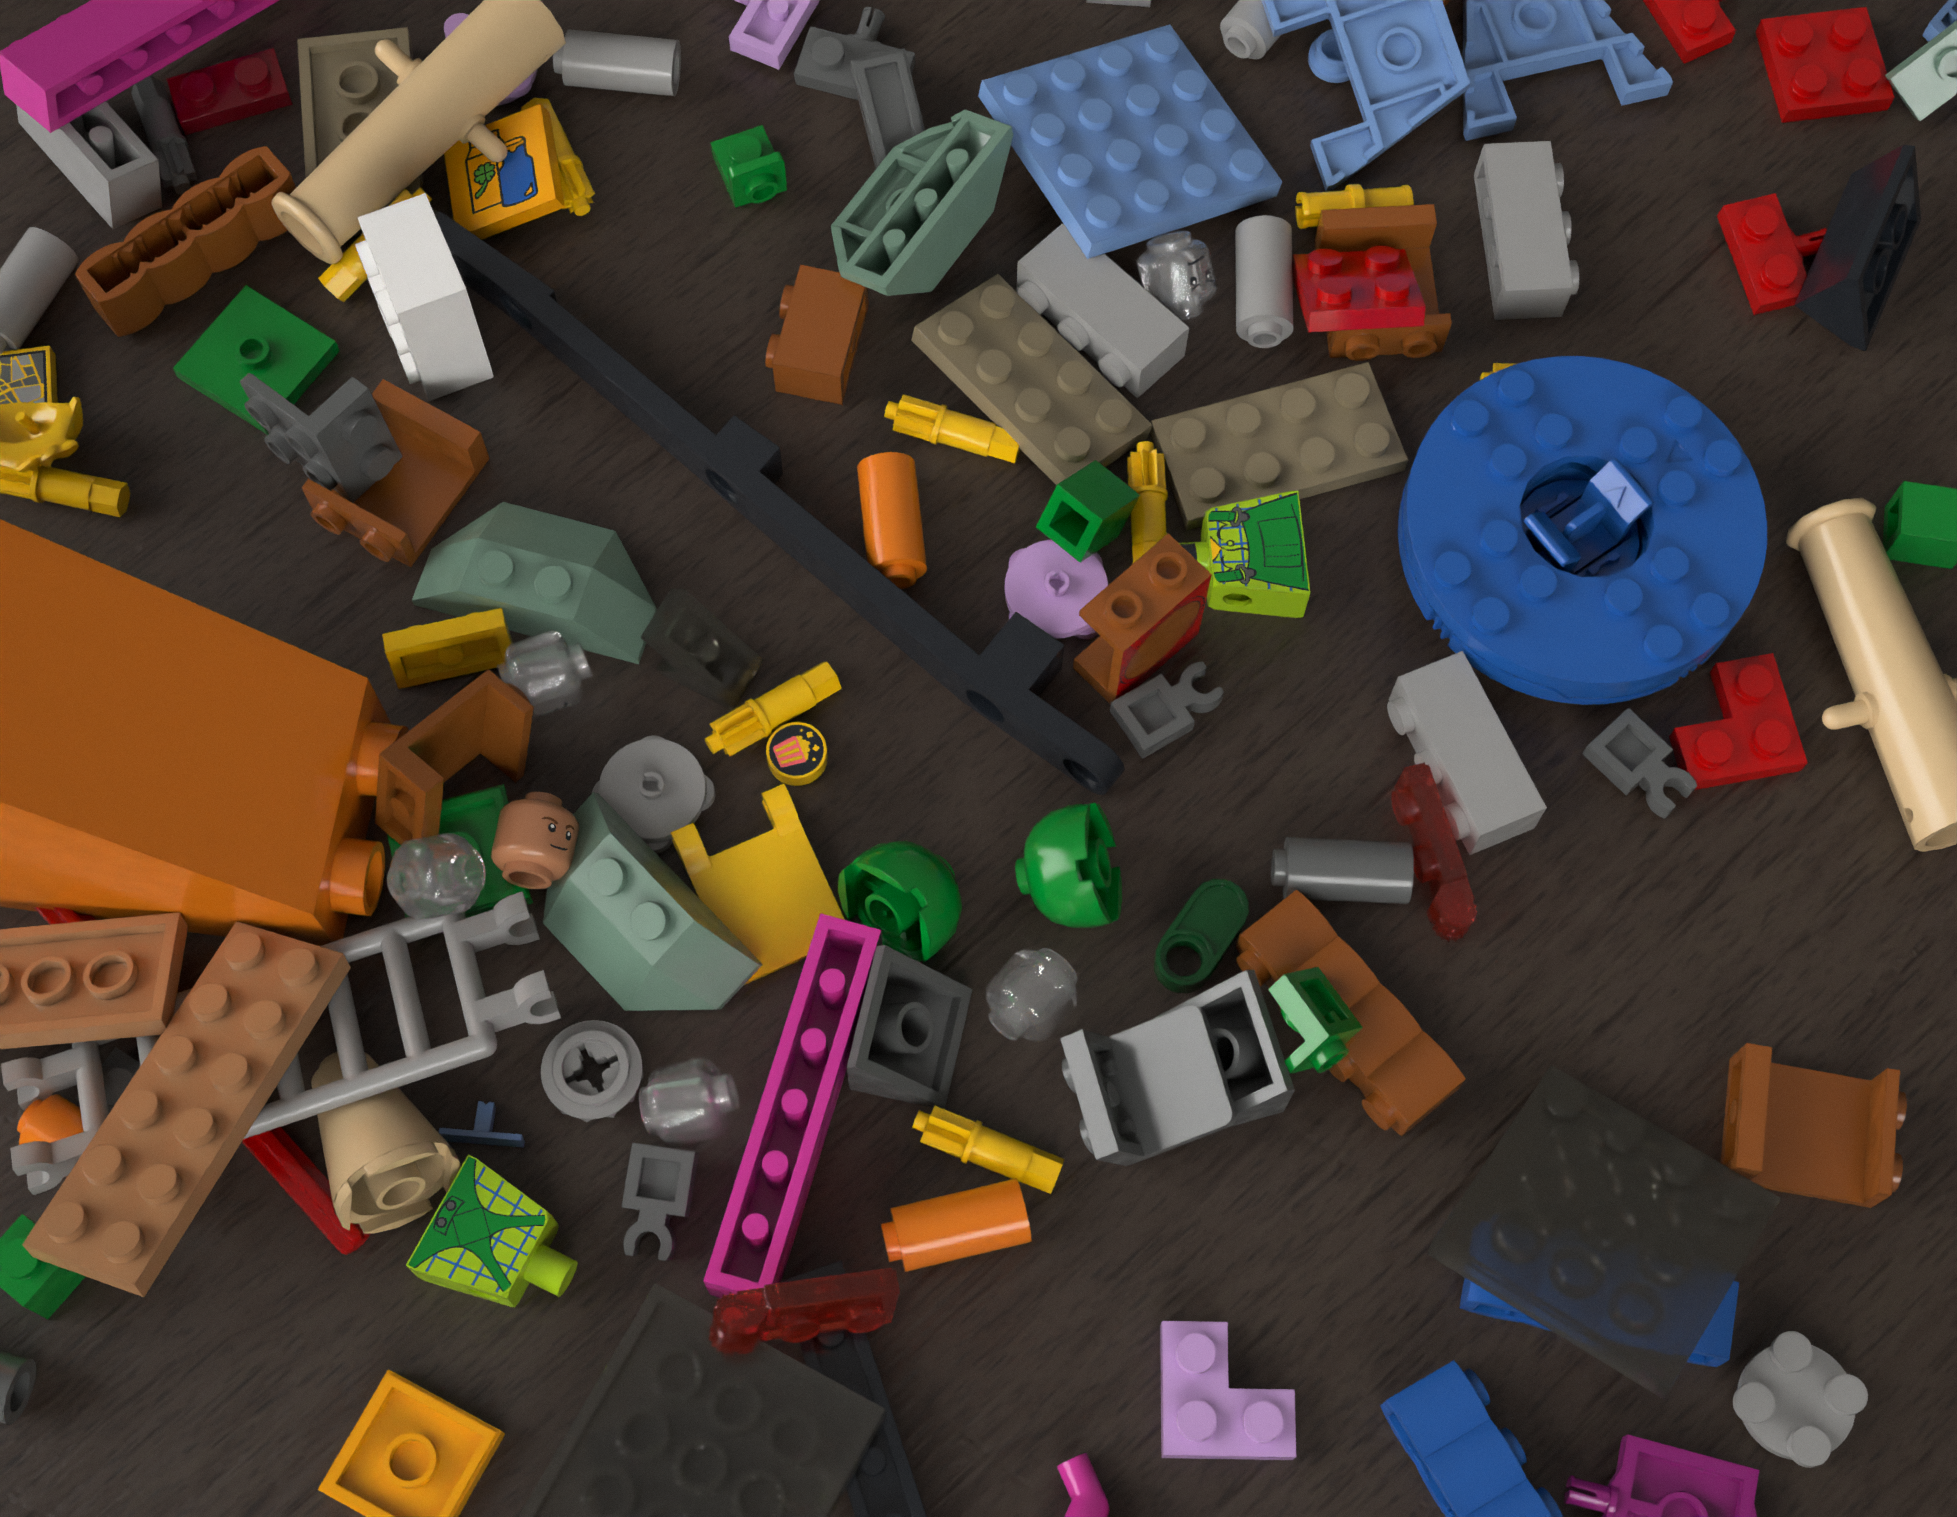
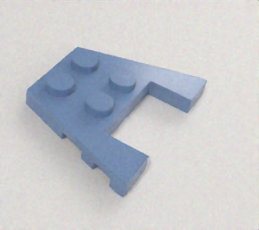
(1543, 35)
(1398, 64)

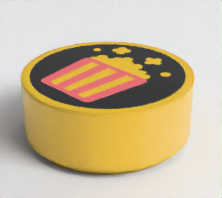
(796, 753)

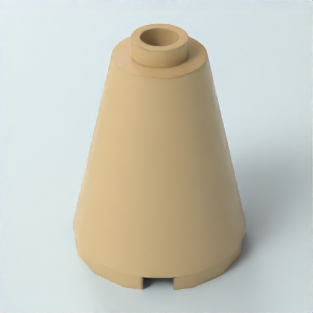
(381, 1156)

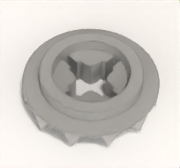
(564, 1062)

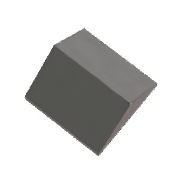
(907, 1031)
(1246, 1046)

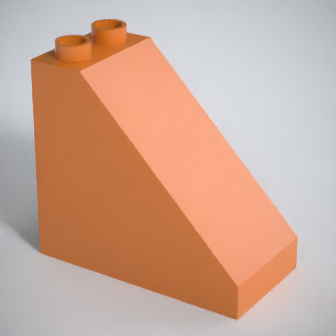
(176, 758)

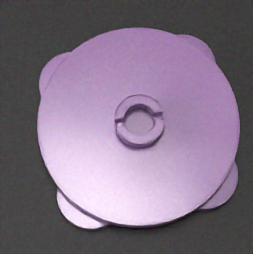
(1053, 587)

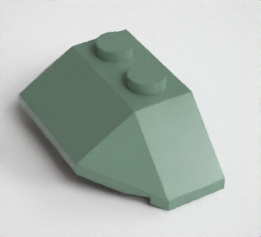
(922, 206)
(544, 578)
(641, 923)

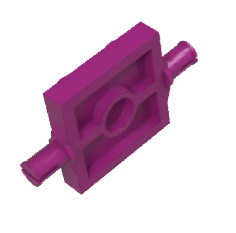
(1668, 1483)

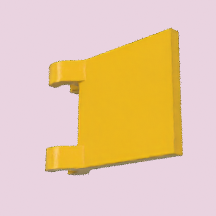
(765, 887)

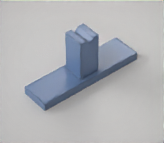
(482, 1130)

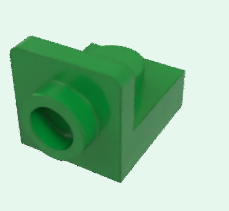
(749, 166)
(1319, 1015)

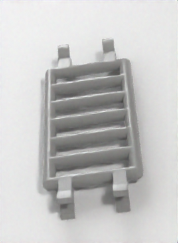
(526, 1002)

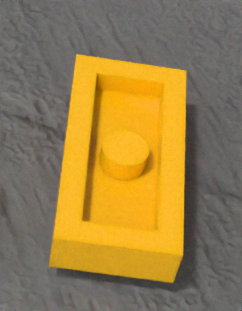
(447, 648)

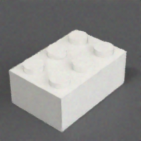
(422, 297)

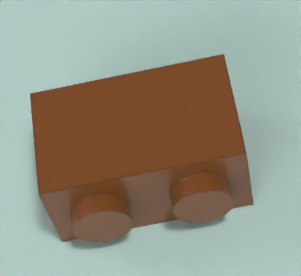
(818, 335)

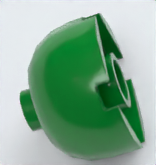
(1071, 869)
(905, 895)

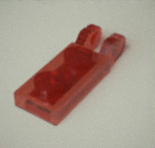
(1435, 852)
(804, 1309)

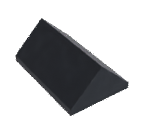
(1864, 248)

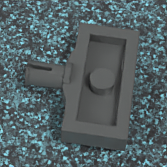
(827, 55)

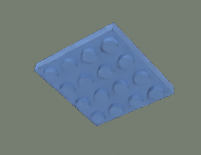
(1129, 140)

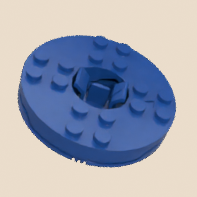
(1581, 529)

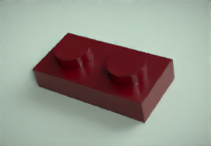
(229, 91)

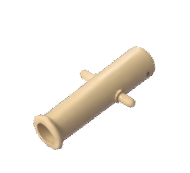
(421, 120)
(1889, 666)

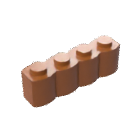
(181, 247)
(1391, 1056)

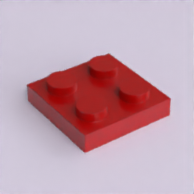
(1824, 64)
(1357, 289)

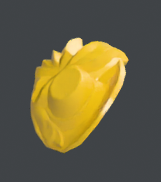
(38, 433)

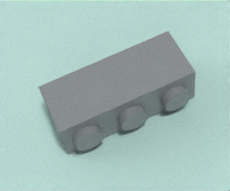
(103, 163)
(1525, 230)
(1102, 311)
(1468, 752)

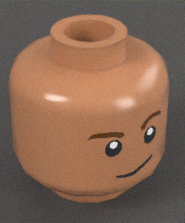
(534, 840)

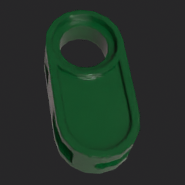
(1208, 926)

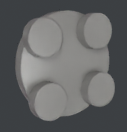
(655, 788)
(1798, 1400)

